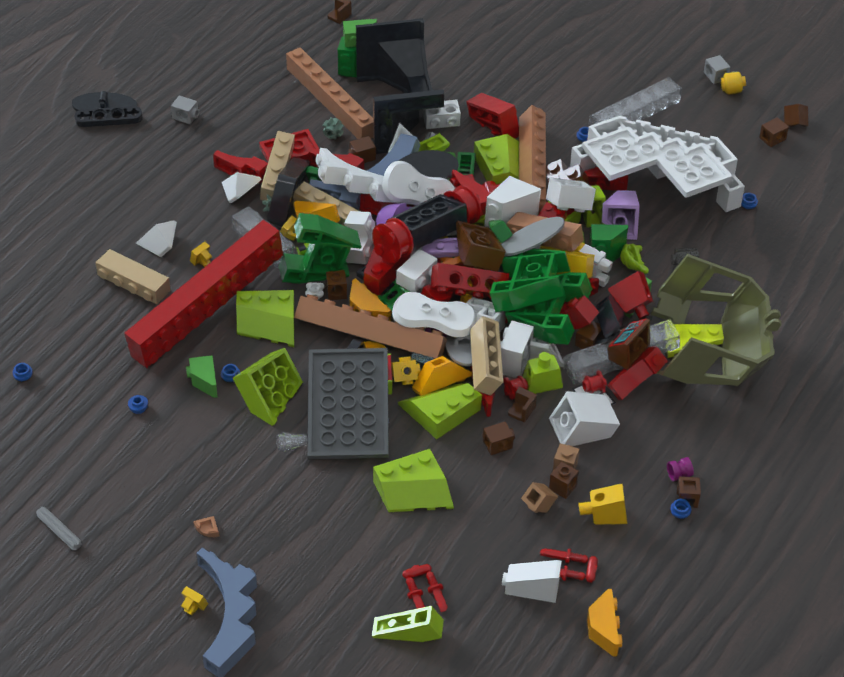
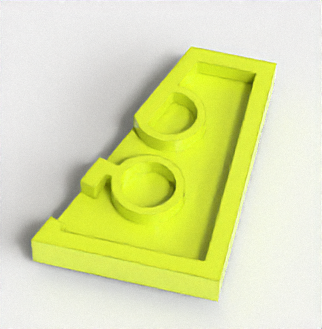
(705, 332)

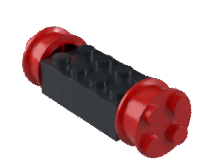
(425, 223)

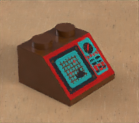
(630, 343)

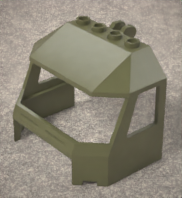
(745, 325)

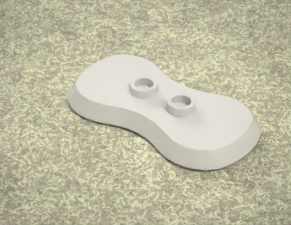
(407, 185)
(417, 311)

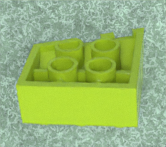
(498, 158)
(266, 315)
(269, 385)
(443, 408)
(412, 483)

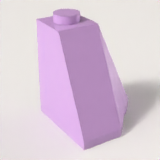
(622, 209)

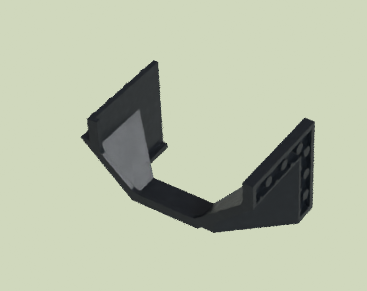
(397, 57)

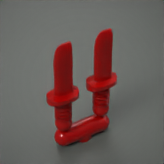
(567, 556)
(435, 588)

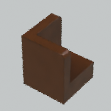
(341, 11)
(796, 115)
(524, 404)
(690, 489)

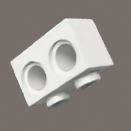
(443, 117)

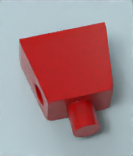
(633, 294)

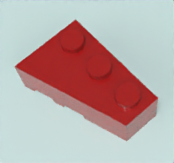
(494, 114)
(380, 273)

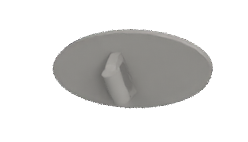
(533, 235)
(459, 349)

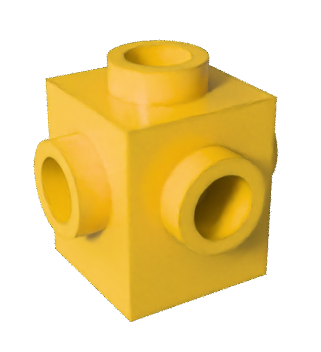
(398, 370)

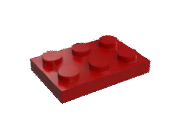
(302, 145)

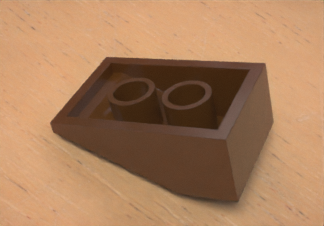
(479, 247)

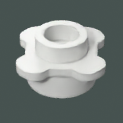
(315, 289)

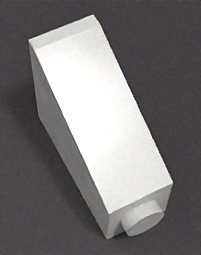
(533, 580)

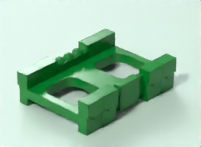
(390, 303)

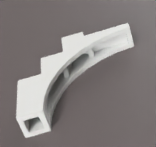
(356, 180)

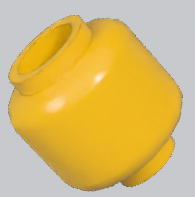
(733, 82)

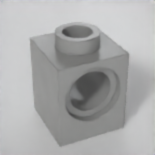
(716, 68)
(184, 109)

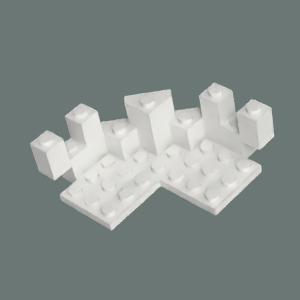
(685, 158)

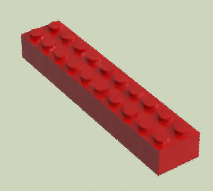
(204, 294)

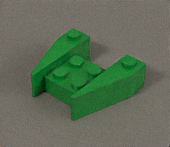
(326, 250)
(532, 279)
(545, 316)

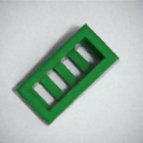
(466, 157)
(500, 230)

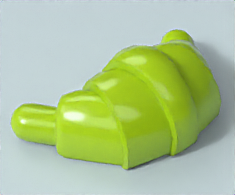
(632, 259)

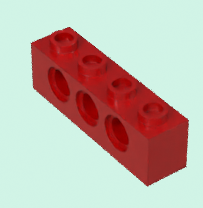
(441, 280)

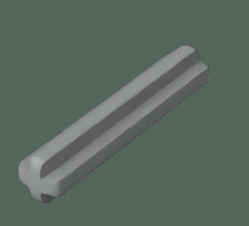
(59, 528)

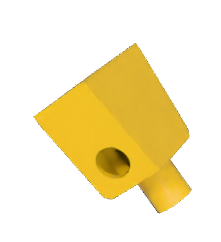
(606, 505)

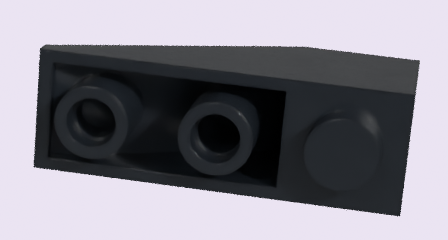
(610, 316)

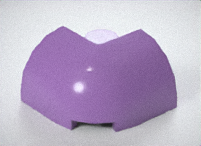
(389, 211)

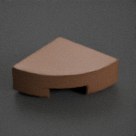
(207, 527)

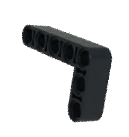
(286, 184)

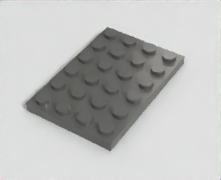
(348, 403)

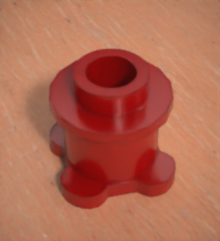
(594, 383)
(512, 386)

